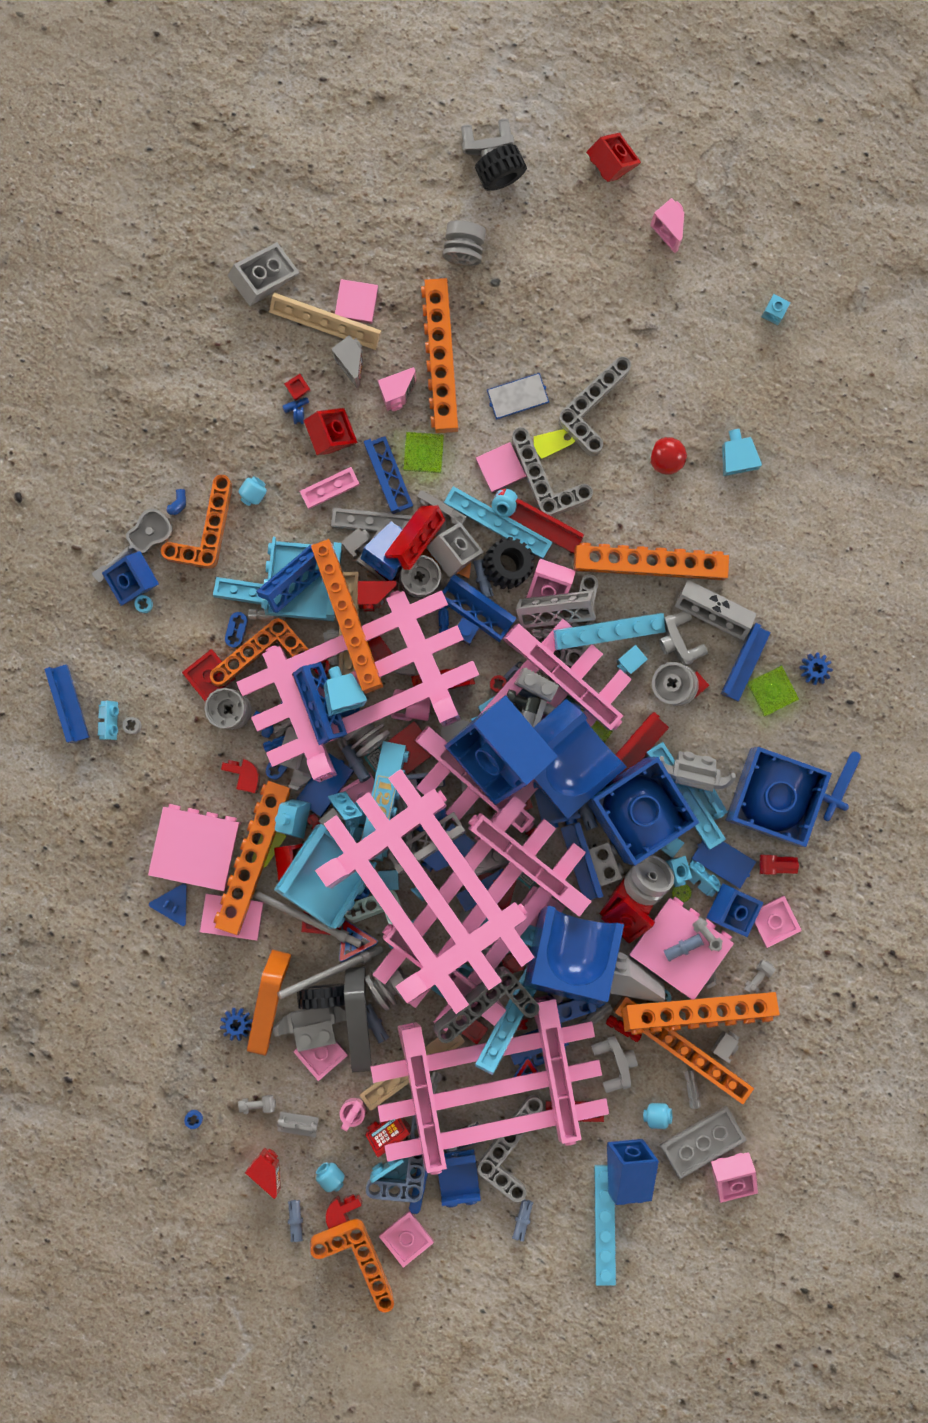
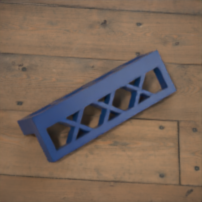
(384, 482)
(286, 576)
(479, 605)
(745, 662)
(67, 703)
(315, 703)
(584, 870)

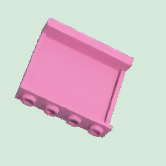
(194, 847)
(685, 972)

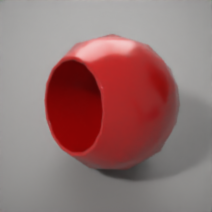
(668, 456)

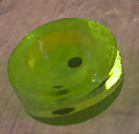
(682, 892)

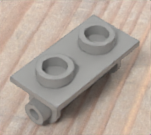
(298, 1124)

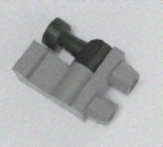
(532, 707)

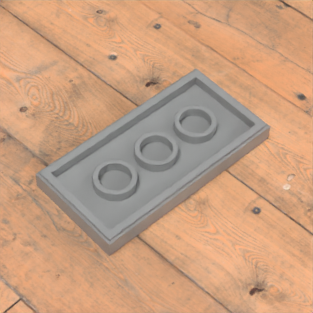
(703, 1142)

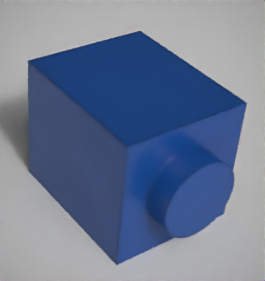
(467, 630)

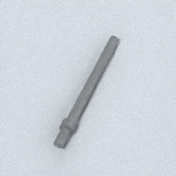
(341, 935)
(361, 958)

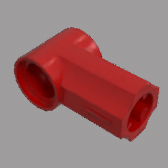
(772, 865)

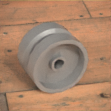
(664, 680)
(649, 880)

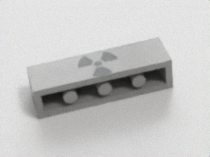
(715, 610)

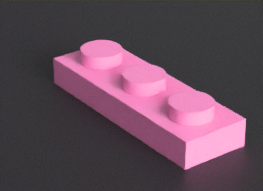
(329, 488)

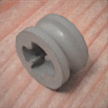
(126, 723)

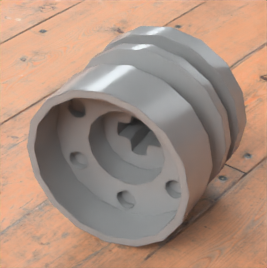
(464, 243)
(432, 575)
(217, 709)
(368, 738)
(384, 992)

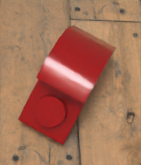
(249, 775)
(337, 1210)

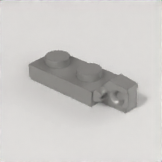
(428, 500)

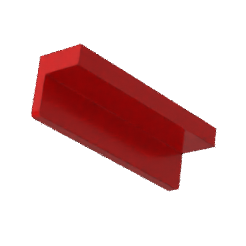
(547, 526)
(416, 535)
(642, 741)

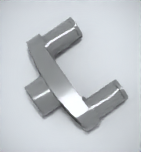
(483, 146)
(673, 642)
(624, 1061)

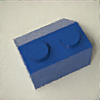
(130, 578)
(734, 910)

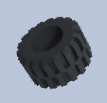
(500, 167)
(498, 573)

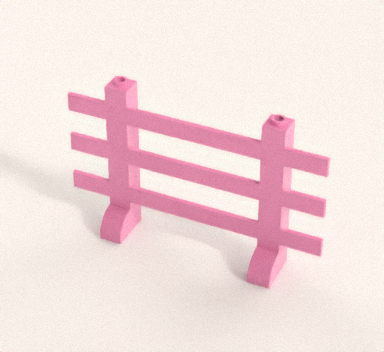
(419, 651)
(570, 683)
(389, 835)
(520, 860)
(425, 1103)

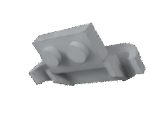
(301, 771)
(697, 772)
(311, 1027)

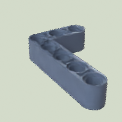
(404, 1185)

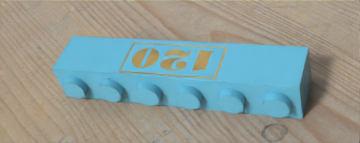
(384, 793)

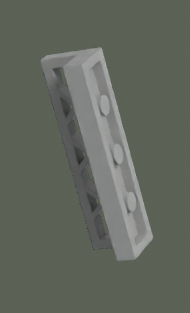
(556, 603)
(429, 849)

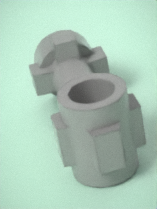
(329, 635)
(714, 943)
(765, 969)
(268, 1104)

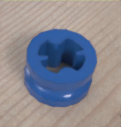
(298, 415)
(190, 1114)

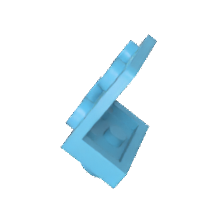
(393, 1169)

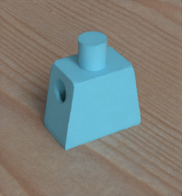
(739, 454)
(342, 692)
(292, 818)

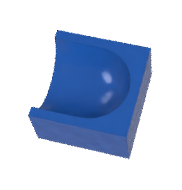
(501, 750)
(582, 761)
(778, 796)
(642, 810)
(573, 957)

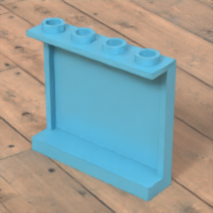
(312, 601)
(307, 891)

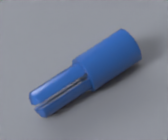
(290, 406)

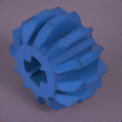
(817, 661)
(231, 1019)

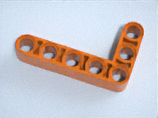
(209, 530)
(258, 649)
(267, 1002)
(363, 1258)

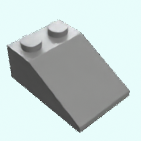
(262, 273)
(636, 980)

